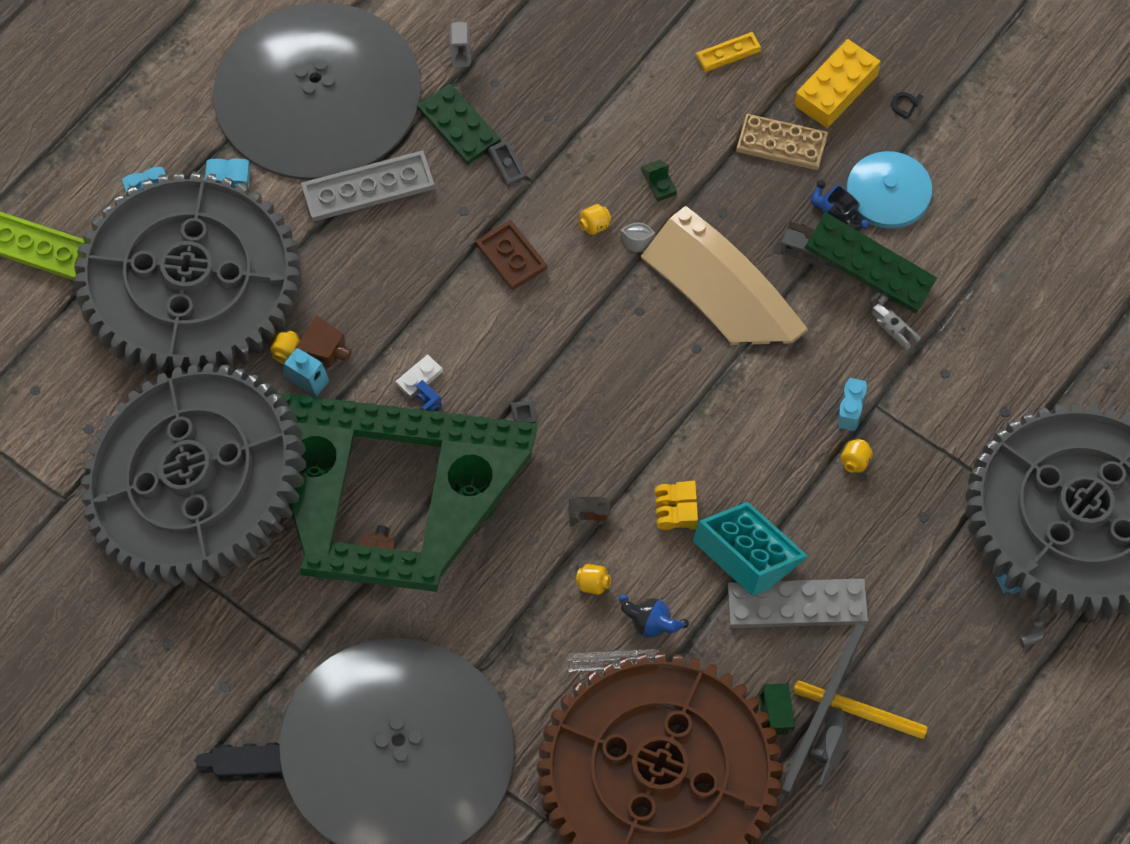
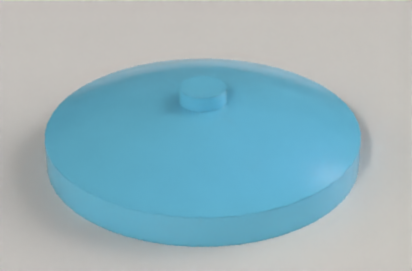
(890, 189)

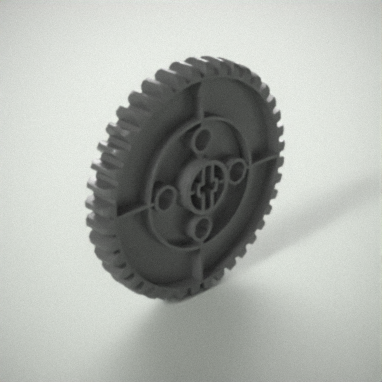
(154, 229)
(174, 458)
(1020, 515)

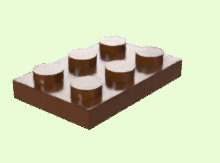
(511, 255)

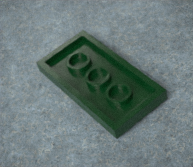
(458, 123)

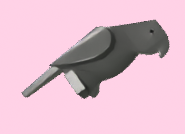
(831, 744)

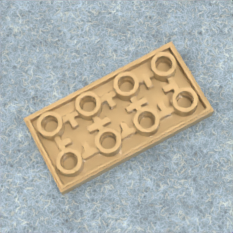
(782, 142)

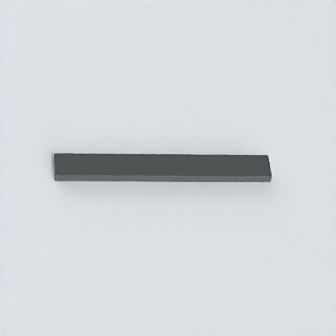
(822, 710)

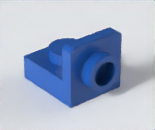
(428, 397)

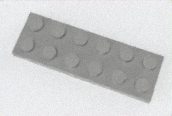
(368, 186)
(799, 604)

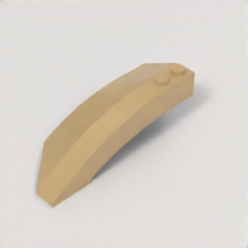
(721, 282)

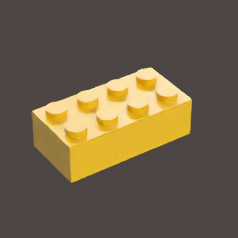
(837, 83)

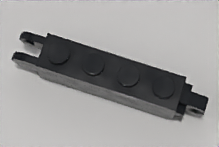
(242, 763)

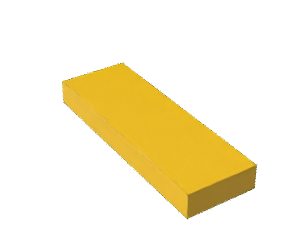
(728, 52)

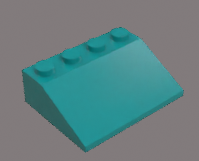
(748, 547)

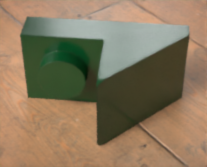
(659, 180)

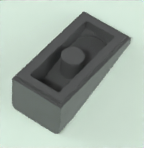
(506, 162)

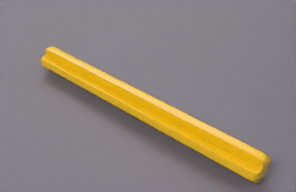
(863, 710)

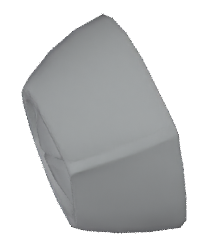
(637, 236)

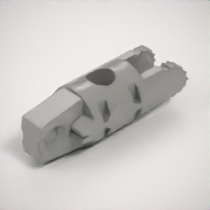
(894, 326)

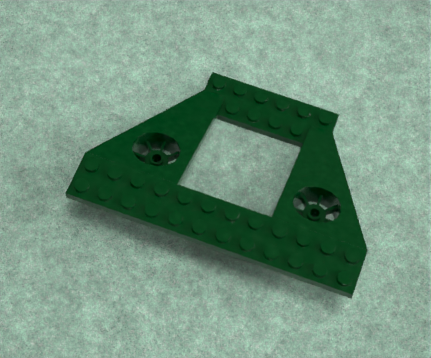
(473, 472)

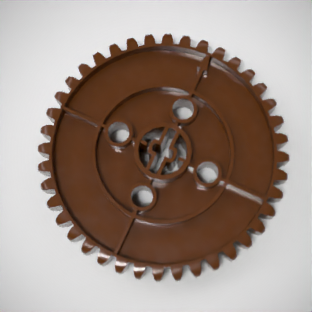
(632, 710)

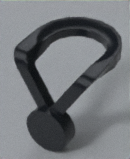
(916, 101)

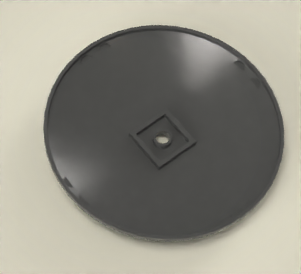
(322, 127)
(365, 788)

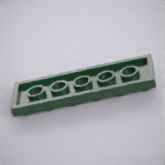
(870, 263)

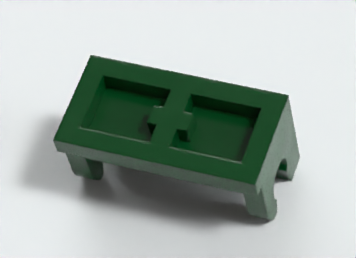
(776, 702)

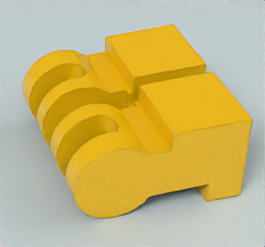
(680, 495)

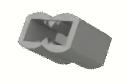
(460, 44)

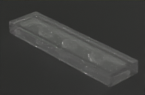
(596, 660)

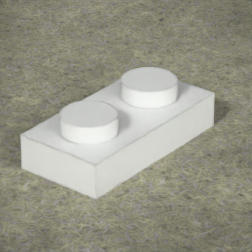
(424, 370)

